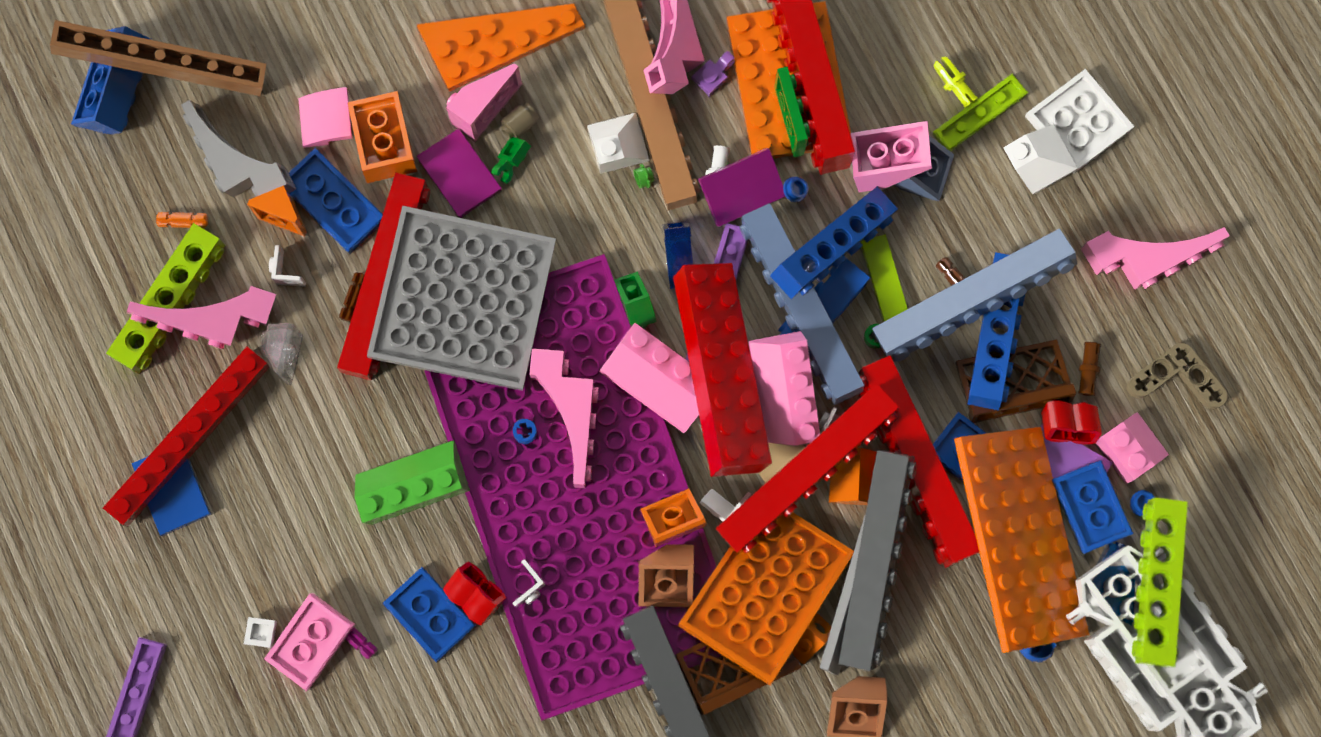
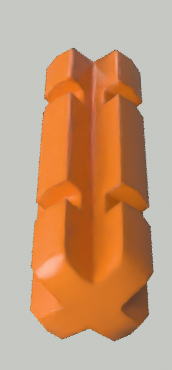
(181, 220)

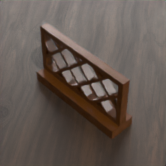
(1027, 399)
(730, 691)

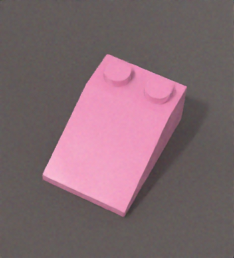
(482, 100)
(890, 155)

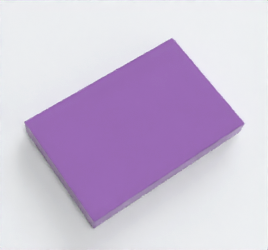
(1069, 456)

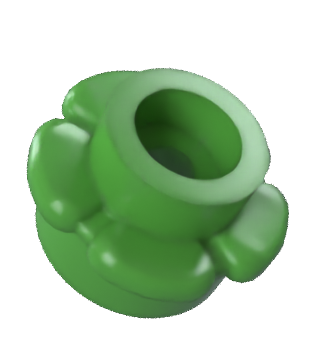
(643, 176)

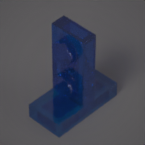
(677, 247)

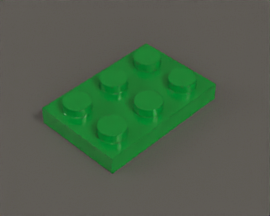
(791, 111)

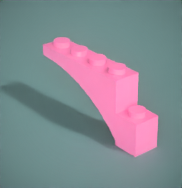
(676, 51)
(1145, 260)
(210, 322)
(574, 401)

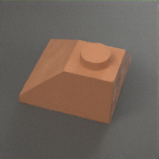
(667, 577)
(858, 708)

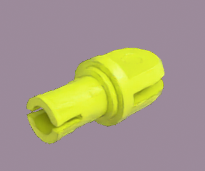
(956, 84)

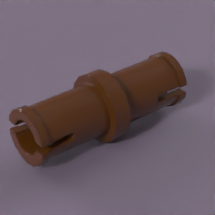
(1089, 368)

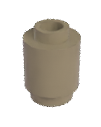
(519, 121)

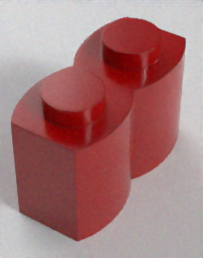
(1071, 422)
(474, 593)

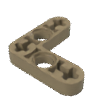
(1176, 366)

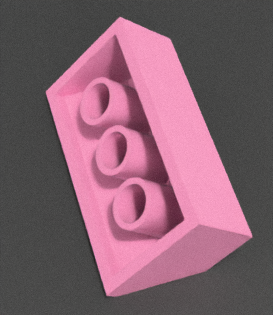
(654, 376)
(785, 388)

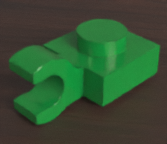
(511, 155)

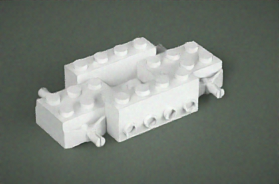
(1193, 691)

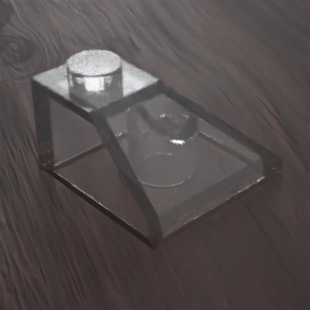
(282, 348)

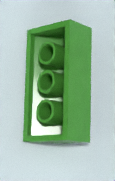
(410, 483)

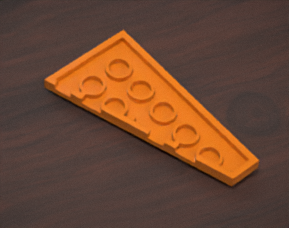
(481, 44)

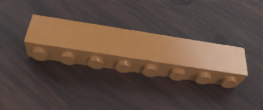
(157, 58)

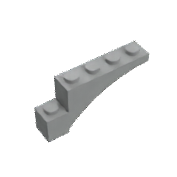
(231, 167)

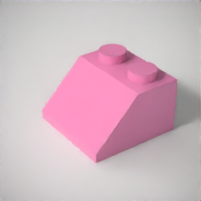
(1132, 448)

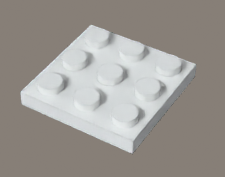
(1083, 118)

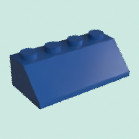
(107, 95)

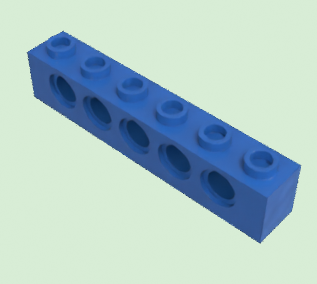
(833, 243)
(983, 392)

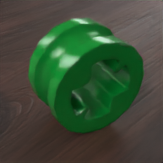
(870, 343)

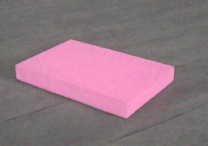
(309, 641)

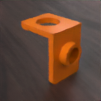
(811, 639)

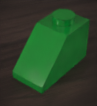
(635, 300)

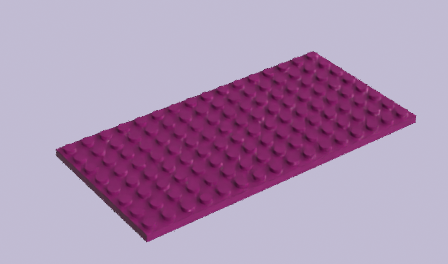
(573, 538)

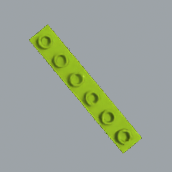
(167, 284)
(1174, 515)

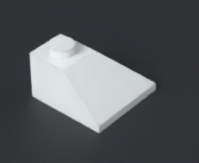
(618, 143)
(1041, 158)

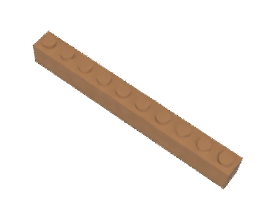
(653, 109)

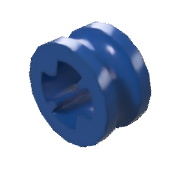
(530, 425)

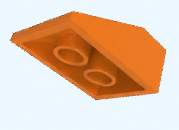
(381, 137)

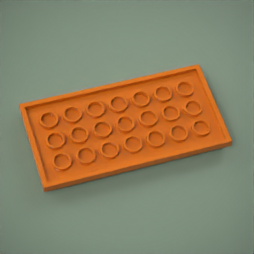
(1020, 537)

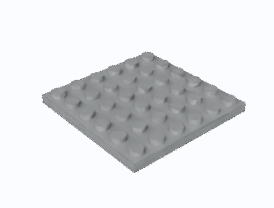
(461, 298)

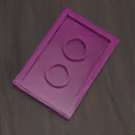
(459, 173)
(742, 187)

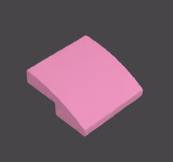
(325, 117)

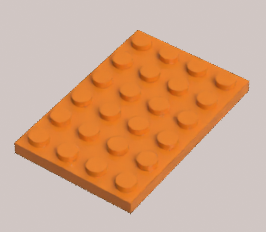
(756, 64)
(767, 598)

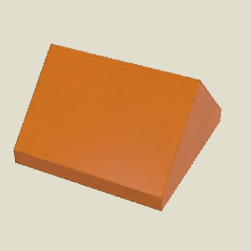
(278, 209)
(853, 479)
(673, 517)

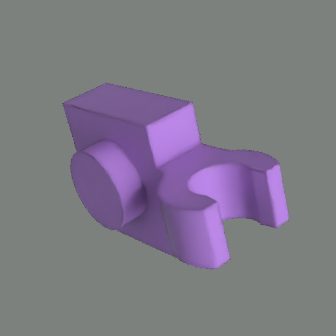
(712, 75)

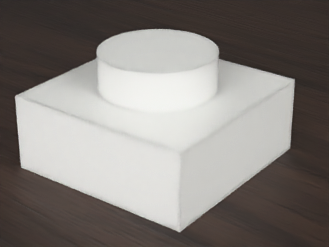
(260, 632)

